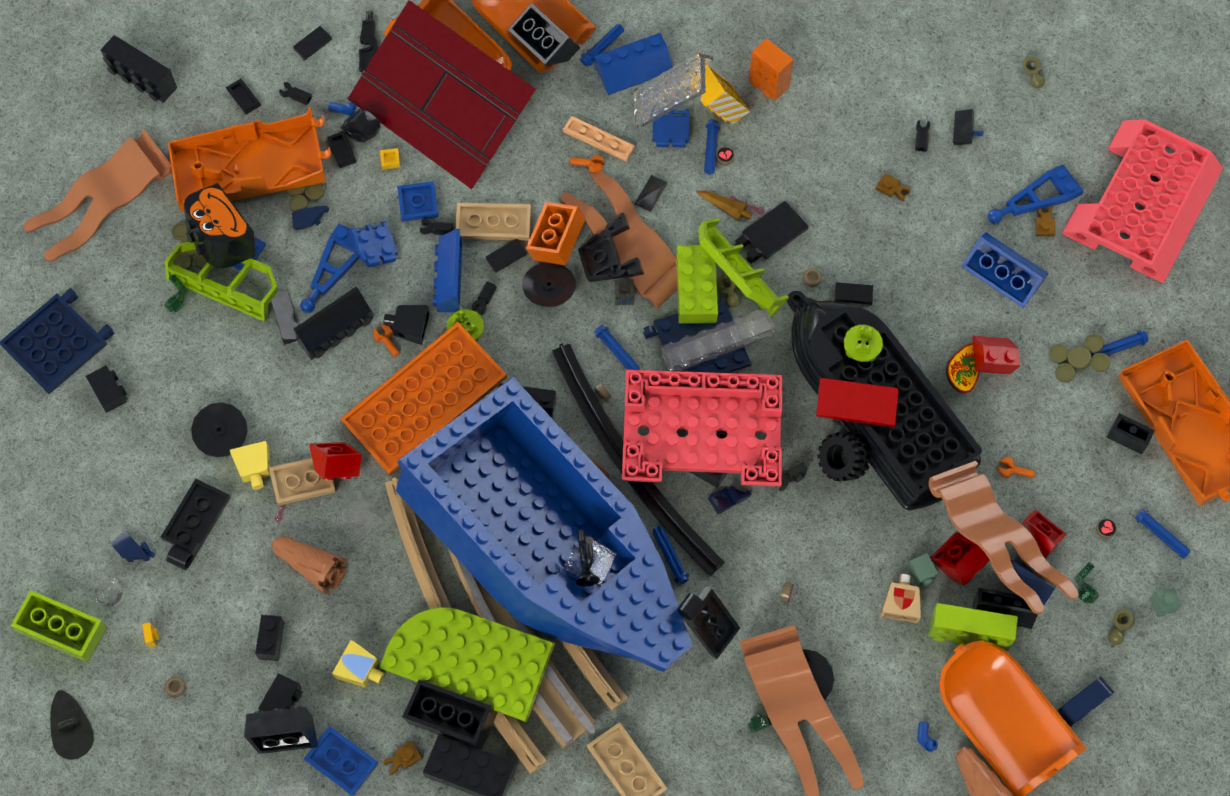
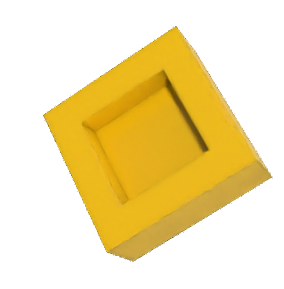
(390, 158)
(150, 635)

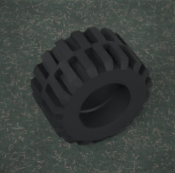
(831, 456)

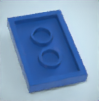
(341, 761)

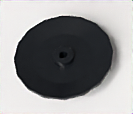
(548, 284)
(219, 429)
(821, 671)

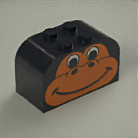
(218, 228)

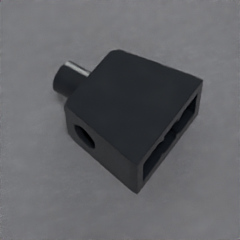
(409, 322)

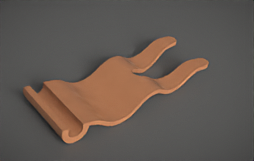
(110, 188)
(639, 241)
(981, 520)
(793, 696)

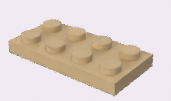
(493, 221)
(625, 764)

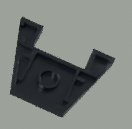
(601, 256)

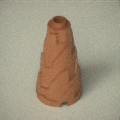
(317, 566)
(978, 776)

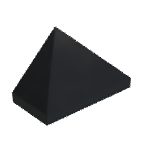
(651, 193)

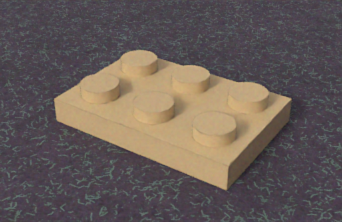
(298, 482)

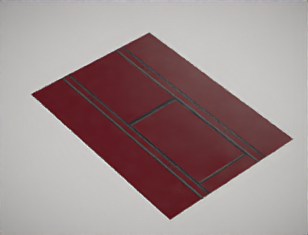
(441, 94)

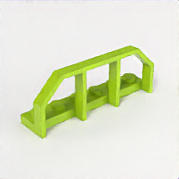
(736, 267)
(218, 292)

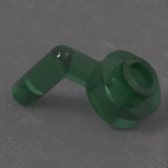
(176, 301)
(1086, 591)
(758, 723)

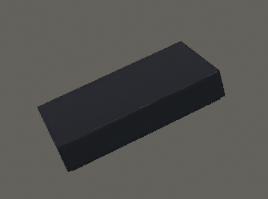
(312, 43)
(243, 96)
(963, 127)
(341, 149)
(506, 255)
(853, 293)

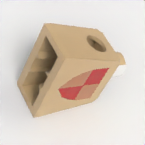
(902, 601)

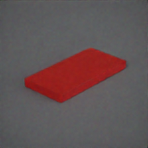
(857, 402)

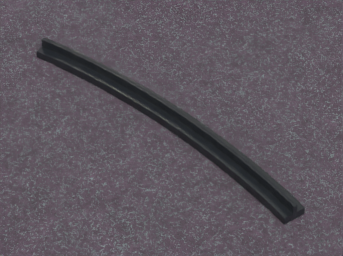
(613, 445)

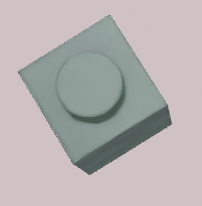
(922, 570)
(1165, 601)

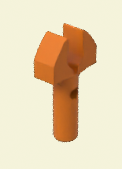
(594, 164)
(386, 339)
(1014, 469)

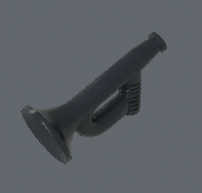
(586, 578)

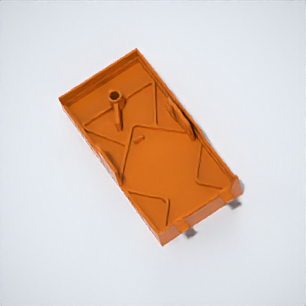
(250, 158)
(1188, 417)

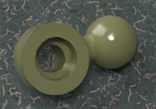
(1037, 80)
(733, 299)
(1116, 635)

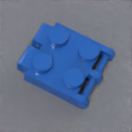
(672, 129)
(374, 244)

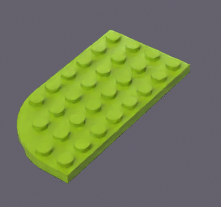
(471, 658)

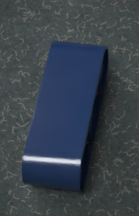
(1085, 701)

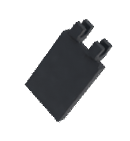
(772, 232)

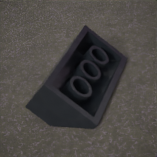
(543, 37)
(333, 323)

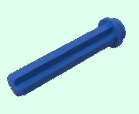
(587, 59)
(711, 146)
(603, 333)
(1125, 343)
(1162, 533)
(670, 555)

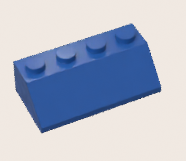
(633, 63)
(1004, 269)
(448, 272)

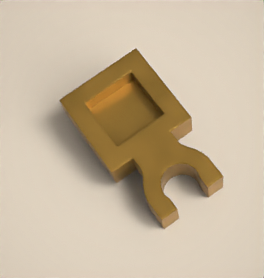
(889, 185)
(1044, 224)
(405, 756)

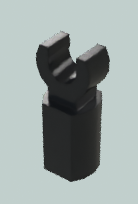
(296, 94)
(922, 137)
(436, 228)
(484, 297)

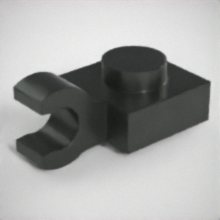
(795, 474)

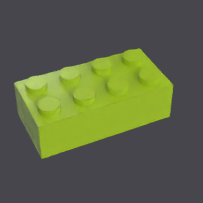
(696, 285)
(971, 625)
(59, 626)

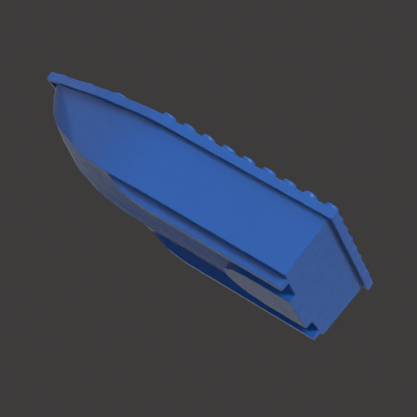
(509, 503)

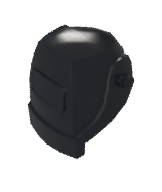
(361, 126)

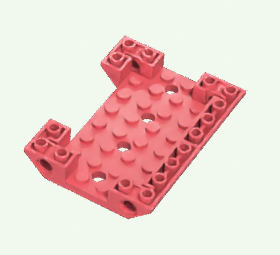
(1168, 205)
(702, 406)

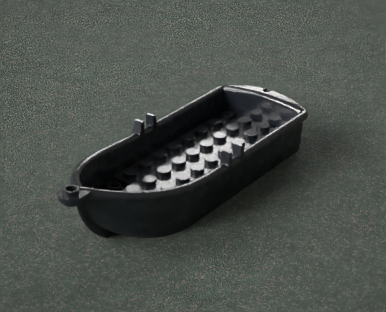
(926, 430)

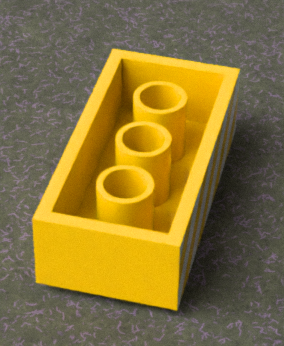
(722, 97)

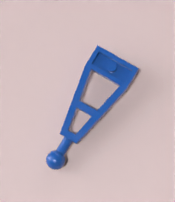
(1061, 180)
(342, 237)

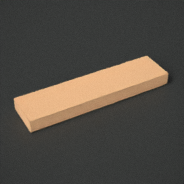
(598, 138)

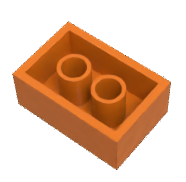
(770, 69)
(555, 233)

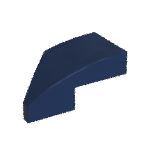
(308, 217)
(727, 498)
(128, 548)

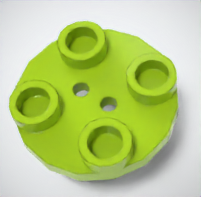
(465, 317)
(863, 334)

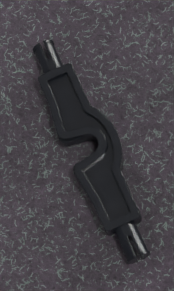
(367, 38)

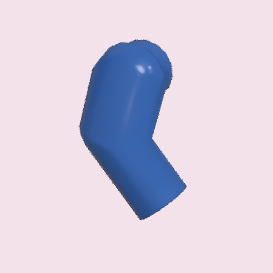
(343, 109)
(924, 739)

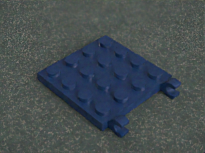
(671, 331)
(54, 342)

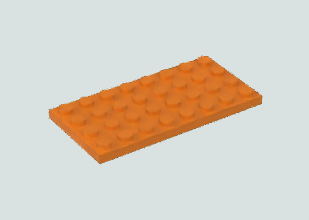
(423, 397)

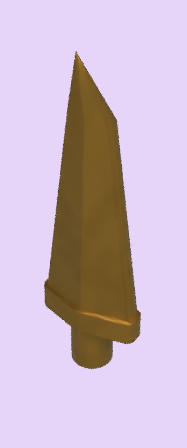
(730, 206)

